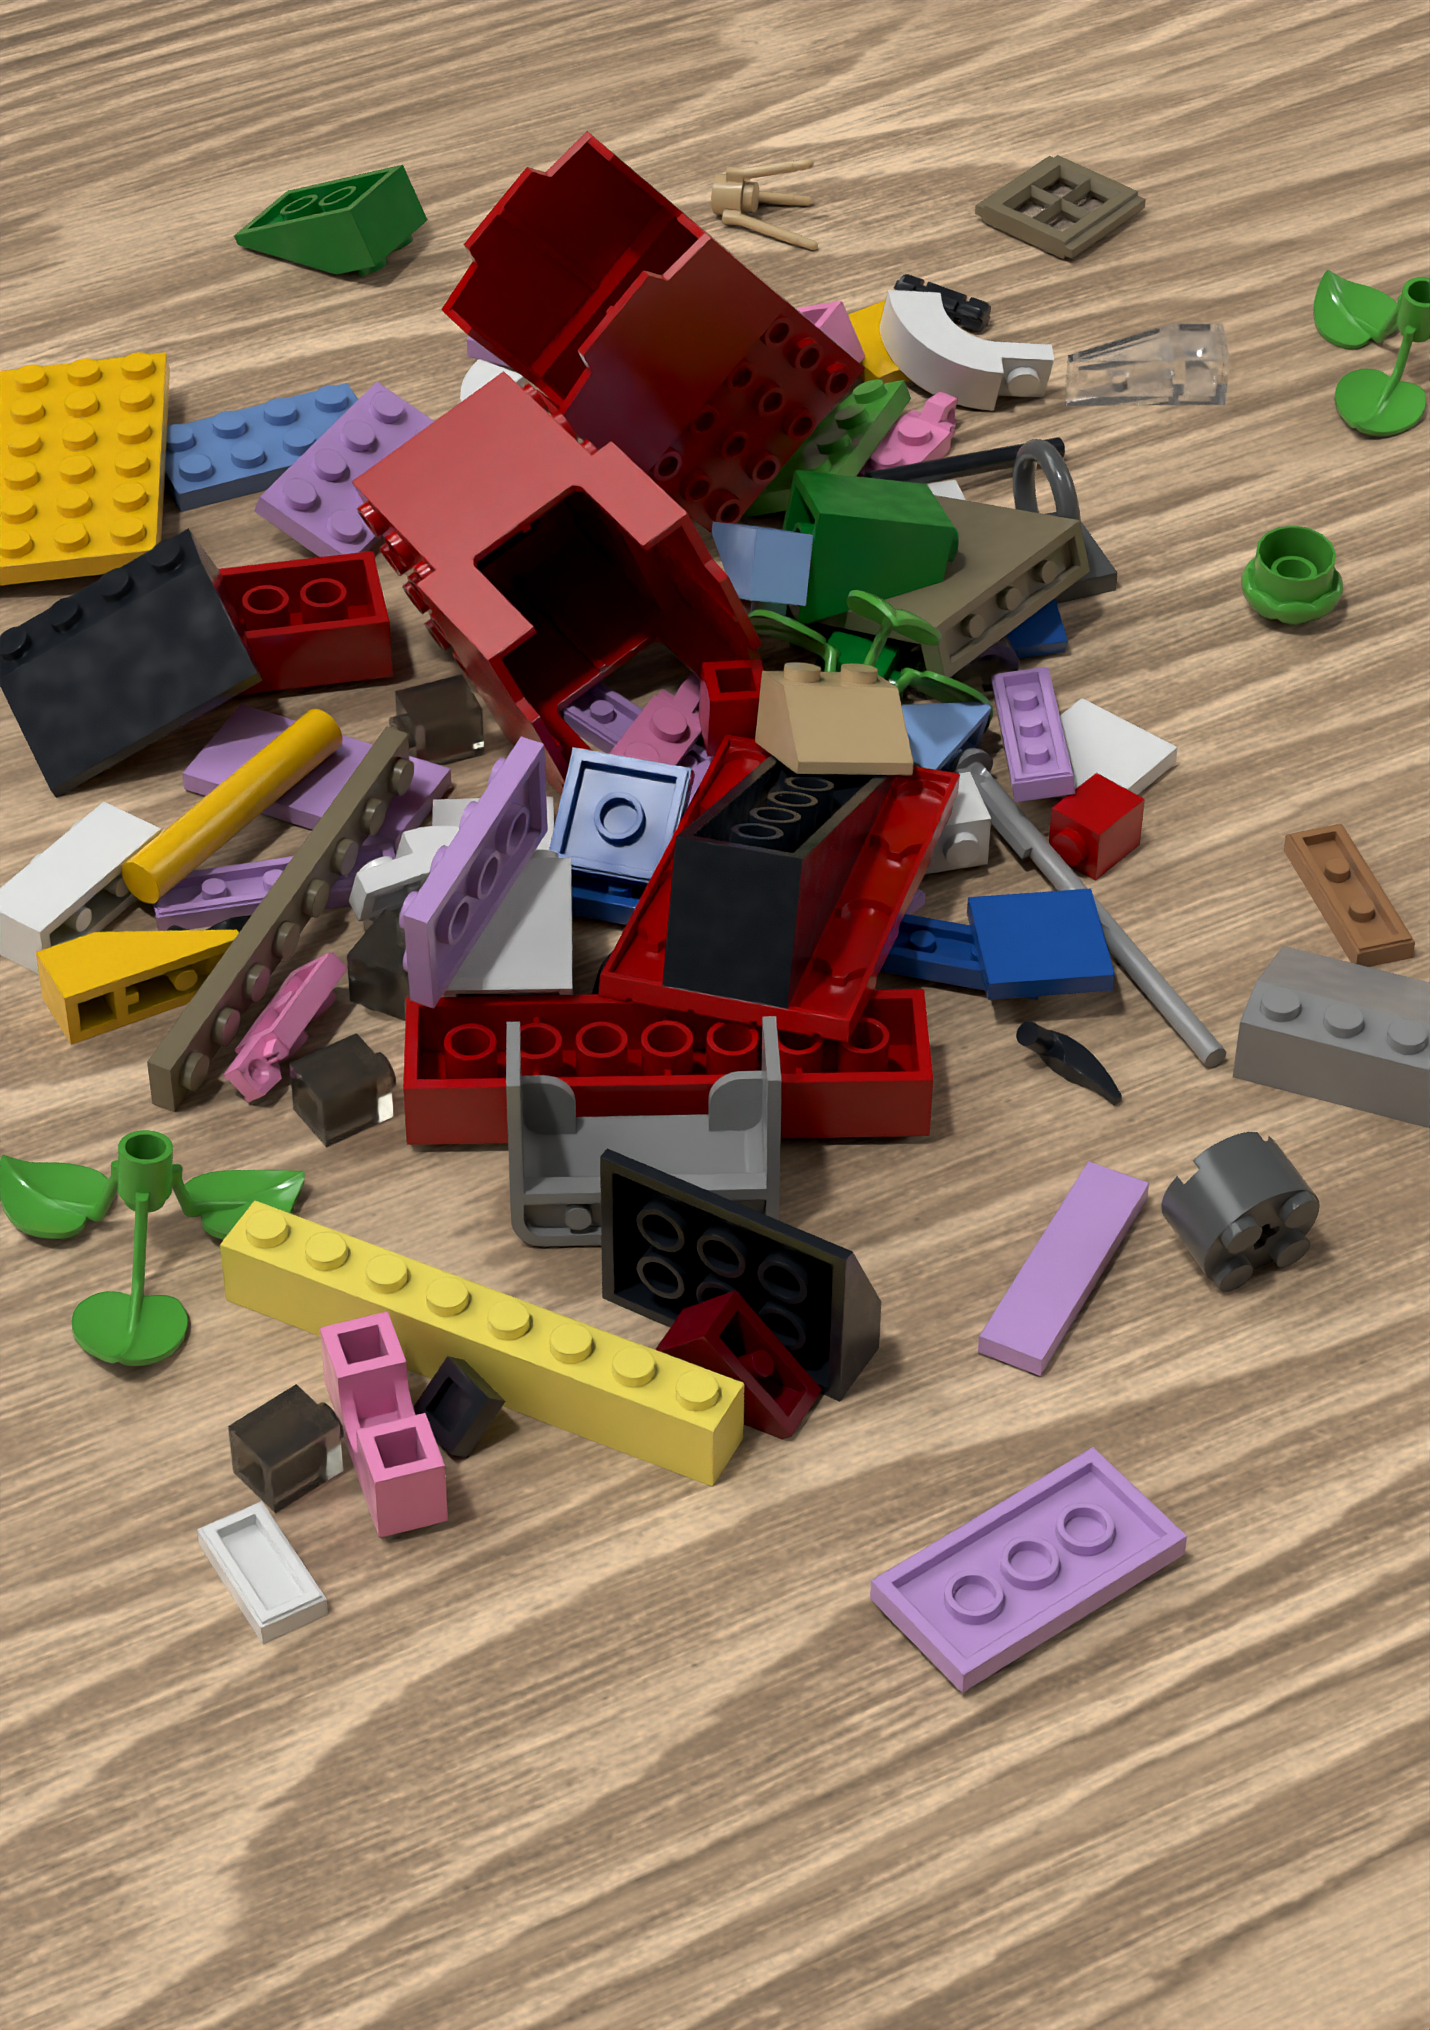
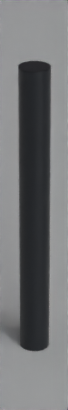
(958, 465)

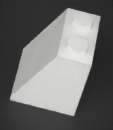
(527, 939)

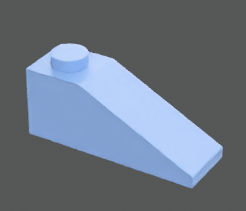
(765, 564)

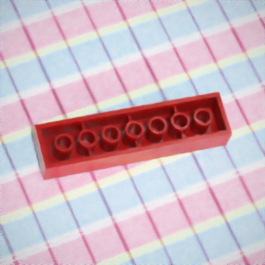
(660, 1062)

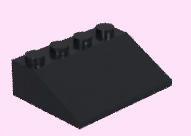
(125, 662)
(685, 1245)

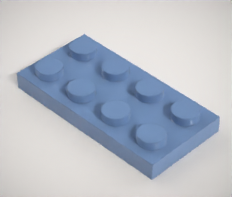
(247, 447)

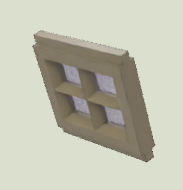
(1060, 206)

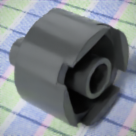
(1242, 1209)

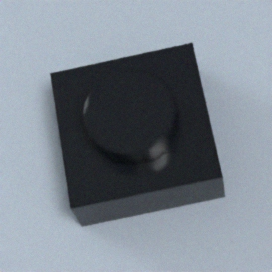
(458, 1406)

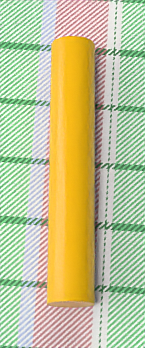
(231, 806)

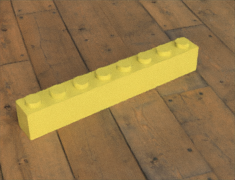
(527, 1354)

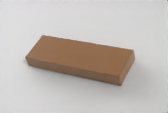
(1349, 896)

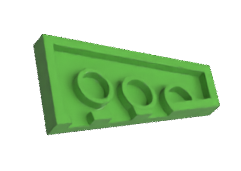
(840, 440)

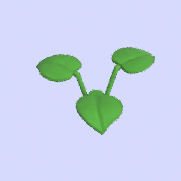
(1351, 317)
(880, 611)
(58, 1199)

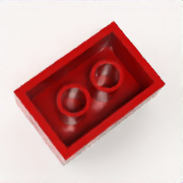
(313, 620)

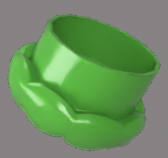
(1293, 576)

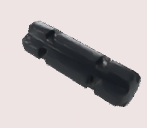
(972, 313)

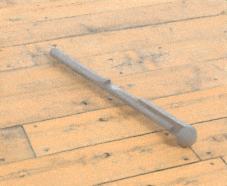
(1030, 843)

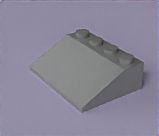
(1339, 1035)

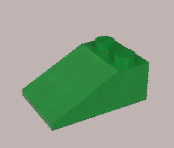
(340, 222)

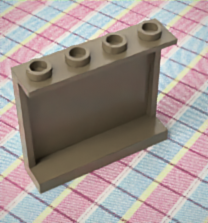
(1001, 576)

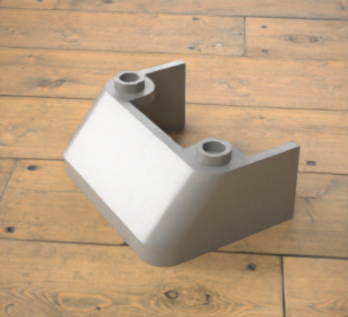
(558, 1154)

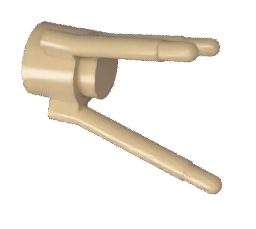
(736, 195)

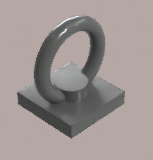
(1102, 574)

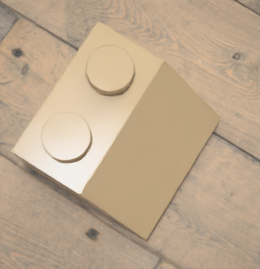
(833, 721)

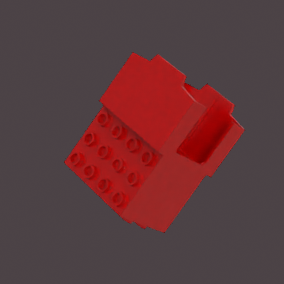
(647, 331)
(544, 560)

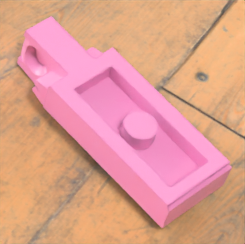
(917, 436)
(665, 726)
(281, 1025)

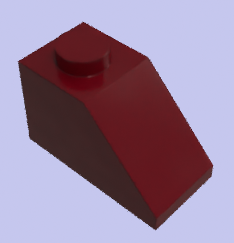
(736, 1343)

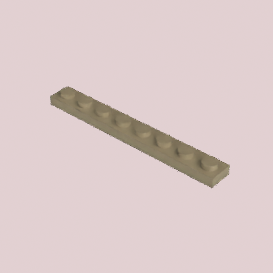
(276, 924)

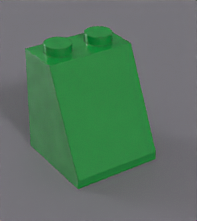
(867, 538)

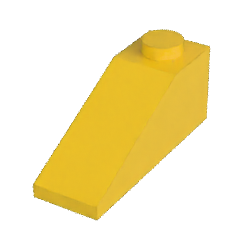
(125, 976)

